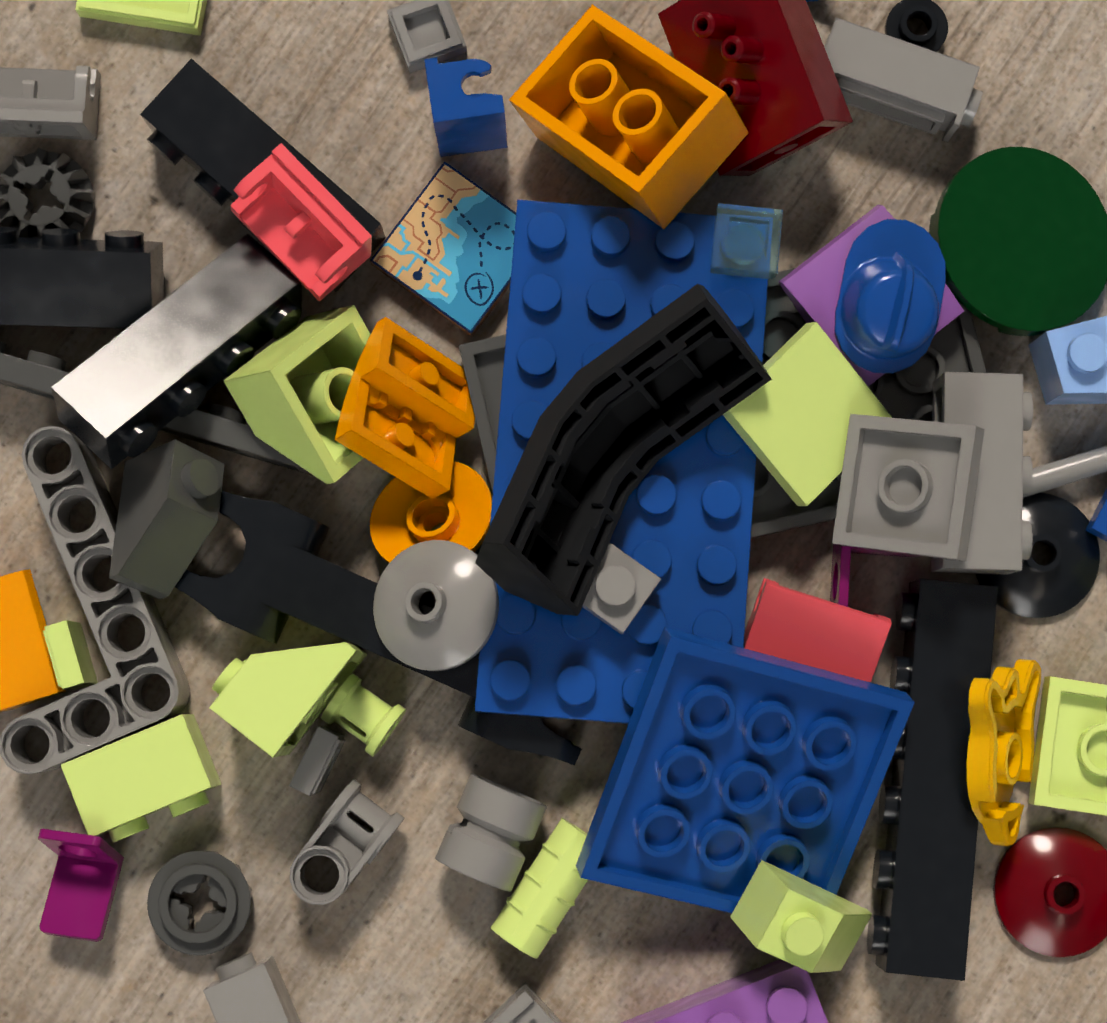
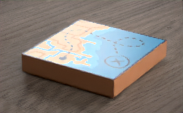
(452, 249)

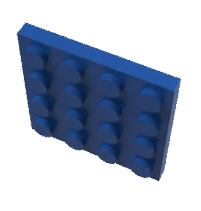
(737, 767)

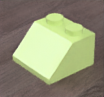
(299, 387)
(282, 692)

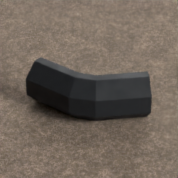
(604, 440)

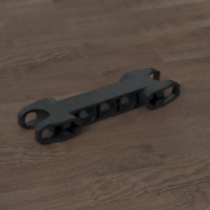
(287, 579)

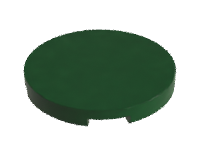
(1022, 240)

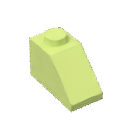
(798, 920)

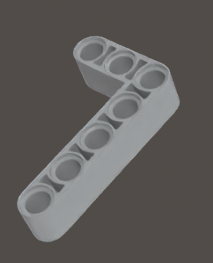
(104, 612)

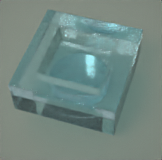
(746, 241)

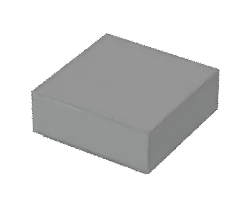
(426, 31)
(318, 761)

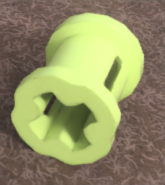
(363, 714)

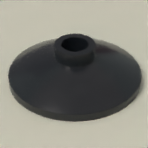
(1069, 575)

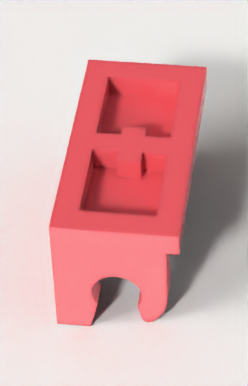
(301, 223)
(815, 632)

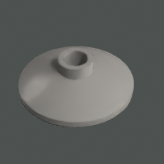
(462, 613)

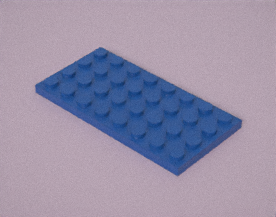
(574, 292)

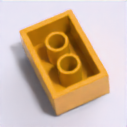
(629, 115)

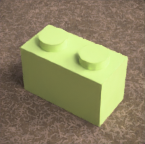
(142, 776)

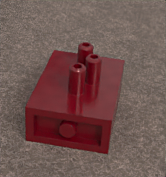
(770, 68)

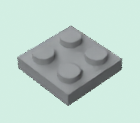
(908, 486)

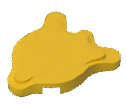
(1001, 746)

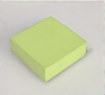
(70, 655)

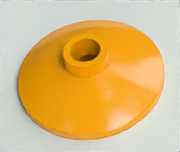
(407, 516)

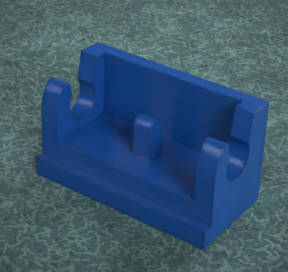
(461, 120)

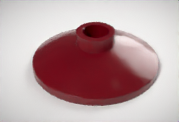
(1027, 885)

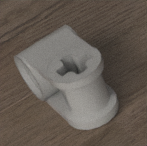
(344, 842)

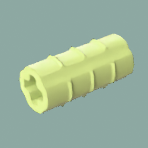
(544, 892)

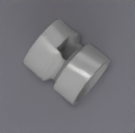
(490, 833)

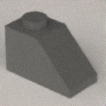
(164, 516)

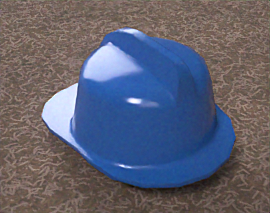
(890, 296)

